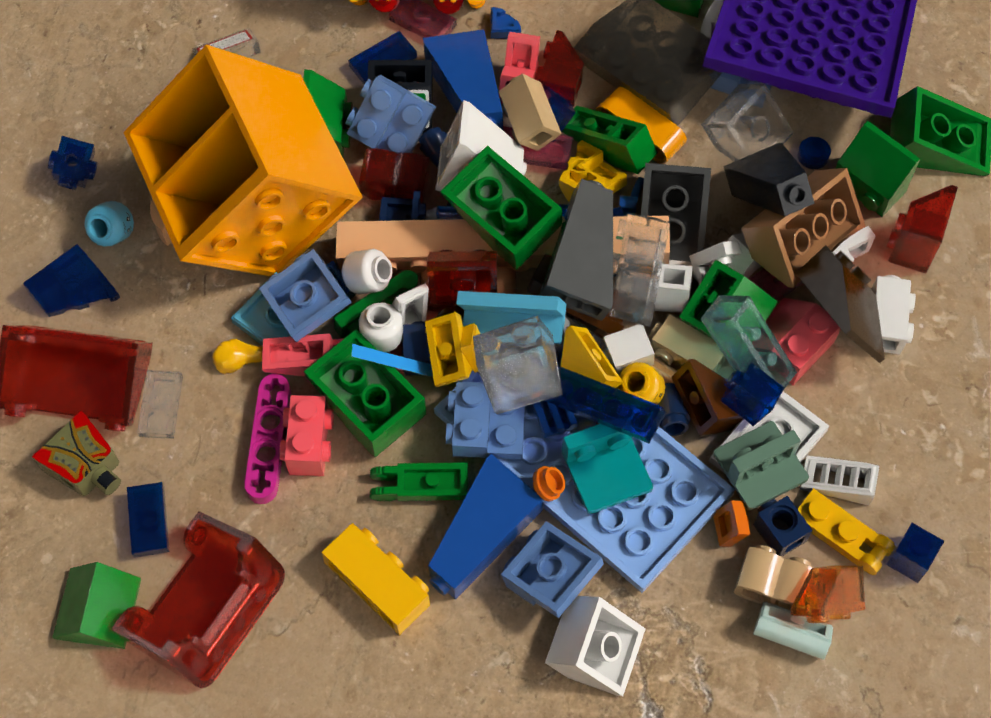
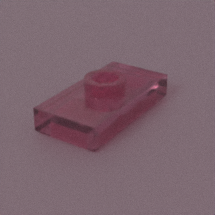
(422, 19)

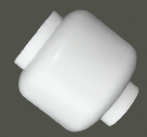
(366, 271)
(381, 326)

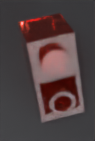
(562, 68)

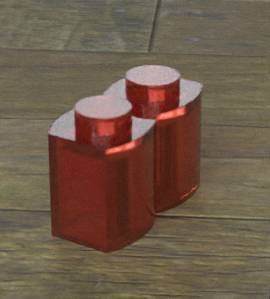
(393, 174)

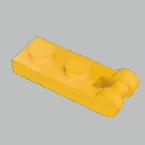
(845, 532)

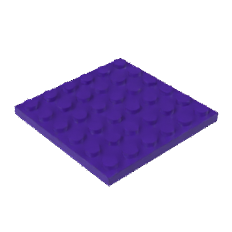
(817, 47)

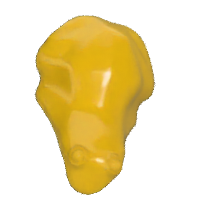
(234, 354)

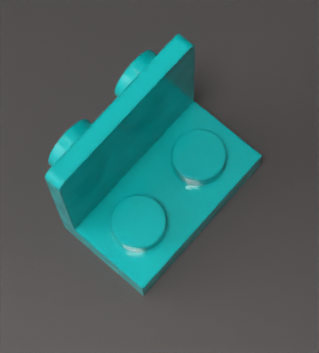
(605, 467)

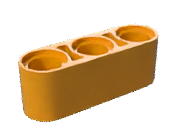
(665, 134)

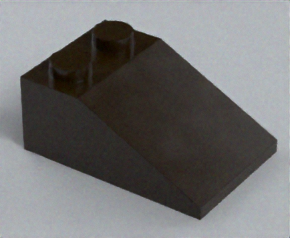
(845, 298)

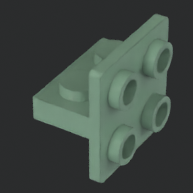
(762, 464)

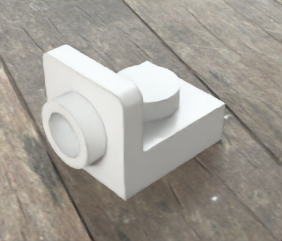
(704, 259)

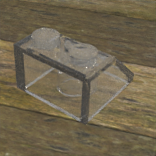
(747, 122)
(518, 364)

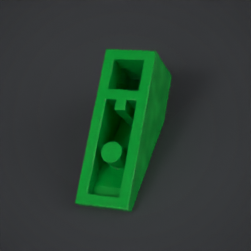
(623, 141)

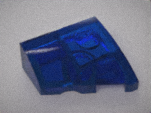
(69, 284)

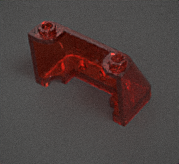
(72, 373)
(207, 604)

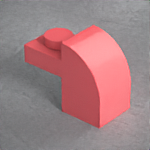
(520, 57)

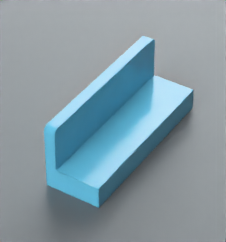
(501, 309)

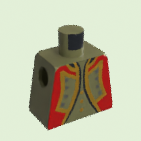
(80, 458)

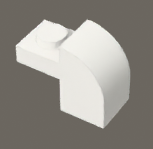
(674, 286)

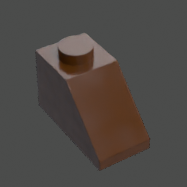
(702, 395)

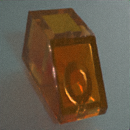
(830, 593)

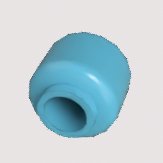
(109, 223)

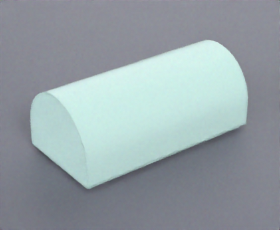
(793, 631)

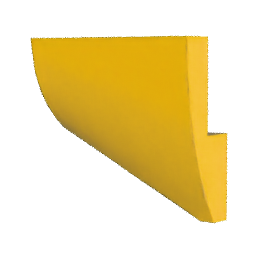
(589, 165)

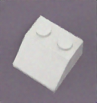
(595, 645)

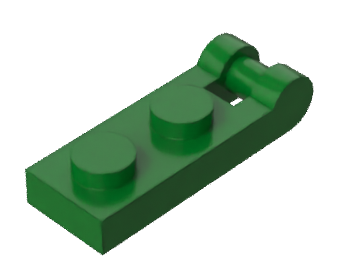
(347, 321)

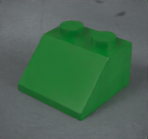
(332, 105)
(878, 168)

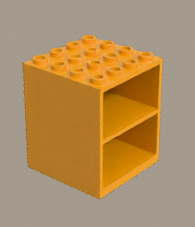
(240, 164)

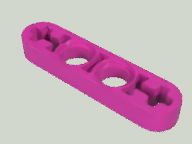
(264, 437)

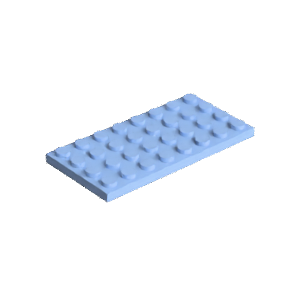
(638, 534)

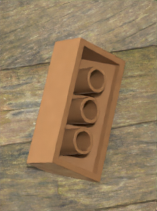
(790, 241)

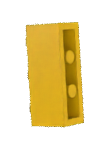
(377, 577)

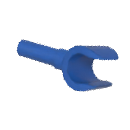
(629, 203)

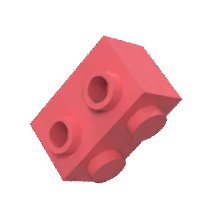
(307, 433)

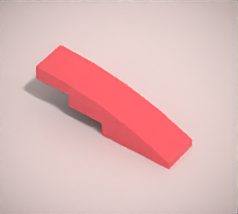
(290, 357)

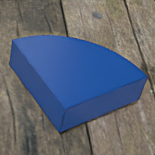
(502, 24)

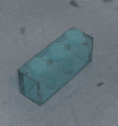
(746, 337)

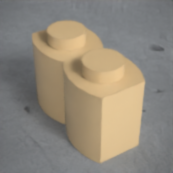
(771, 577)

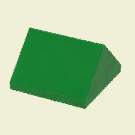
(93, 603)

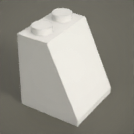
(468, 137)

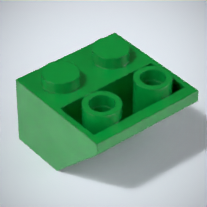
(723, 281)

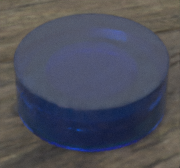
(814, 152)

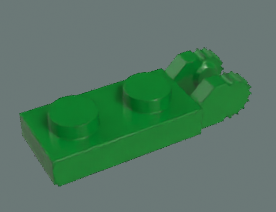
(421, 482)

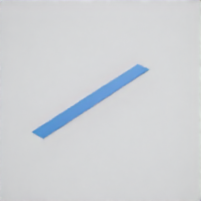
(392, 360)

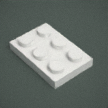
(787, 416)

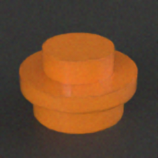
(548, 483)

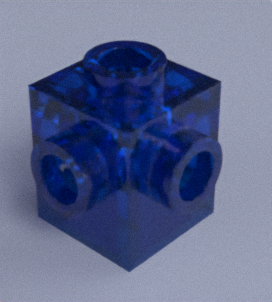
(73, 152)

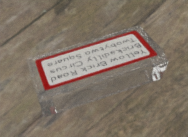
(241, 43)

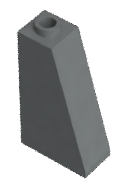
(583, 253)

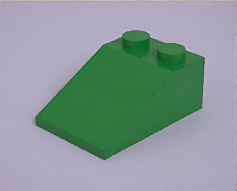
(942, 133)
(503, 207)
(366, 395)

